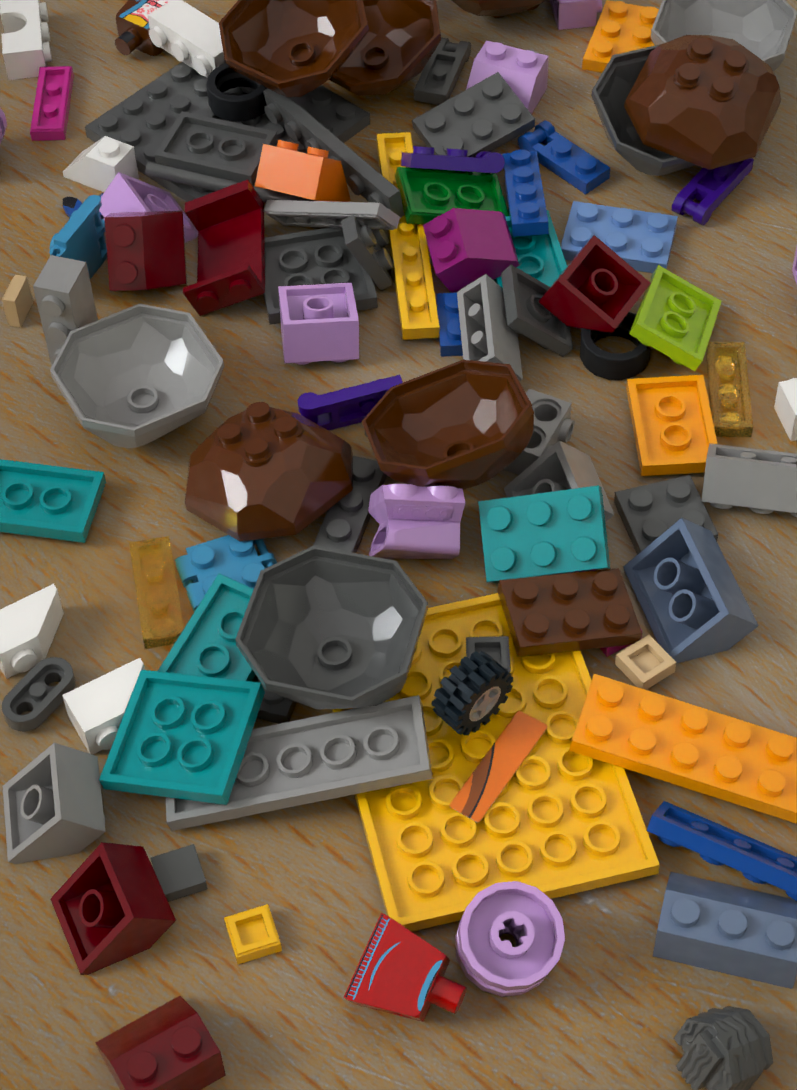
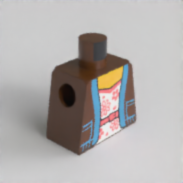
(134, 27)

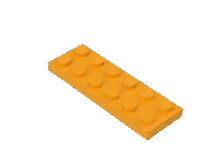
(689, 747)

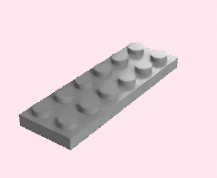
(320, 762)

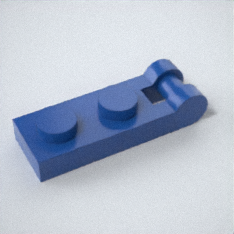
(564, 157)

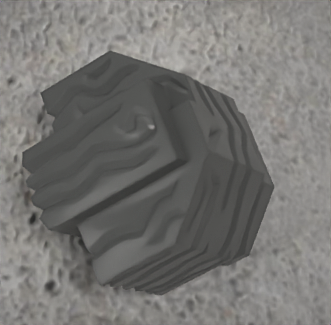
(723, 1049)

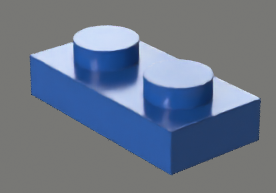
(449, 324)

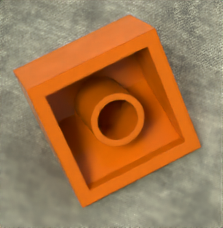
(302, 174)

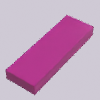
(52, 103)

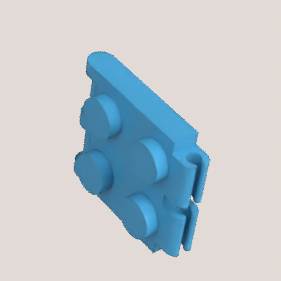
(83, 236)
(223, 556)

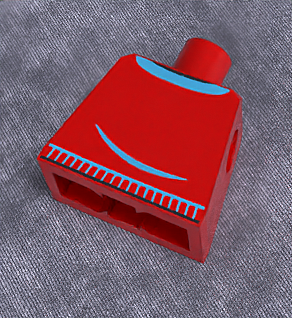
(402, 974)

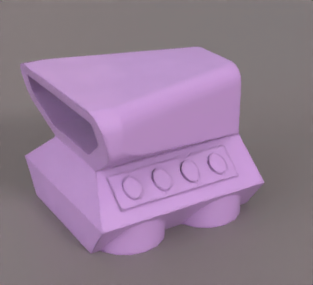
(416, 521)

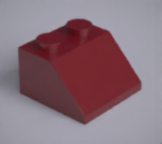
(145, 250)
(595, 289)
(112, 907)
(163, 1051)

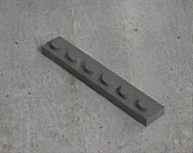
(309, 132)

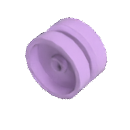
(516, 911)

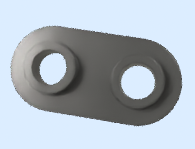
(36, 695)

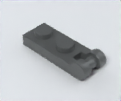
(442, 72)

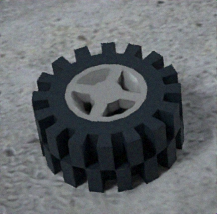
(472, 693)

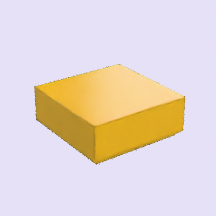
(252, 934)

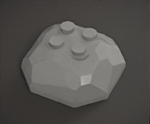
(756, 24)
(137, 374)

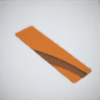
(498, 766)

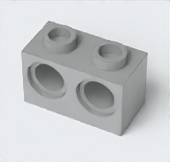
(551, 425)

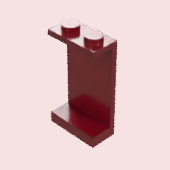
(228, 247)

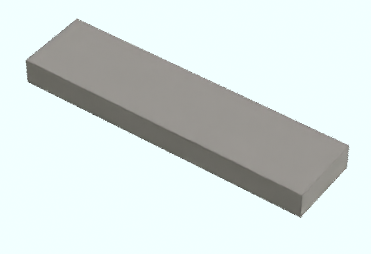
(330, 213)

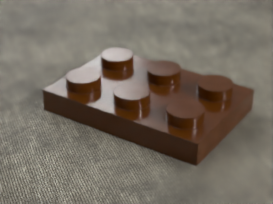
(568, 612)

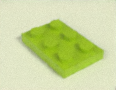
(676, 318)

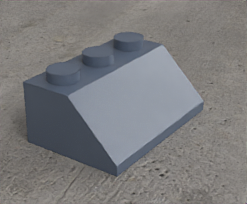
(689, 593)
(728, 930)

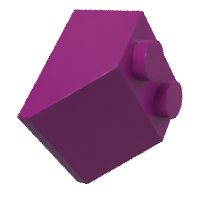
(469, 245)

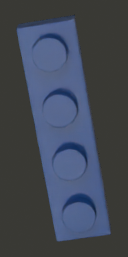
(525, 193)
(725, 847)

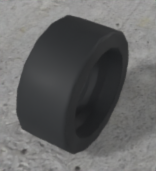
(234, 107)
(613, 365)

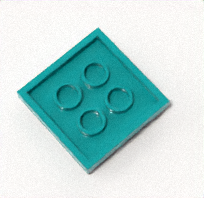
(183, 736)

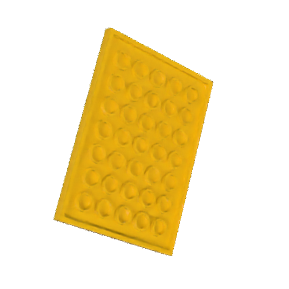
(554, 826)

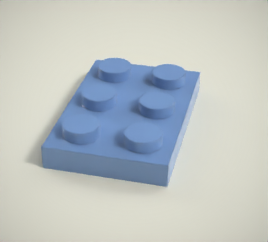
(634, 235)

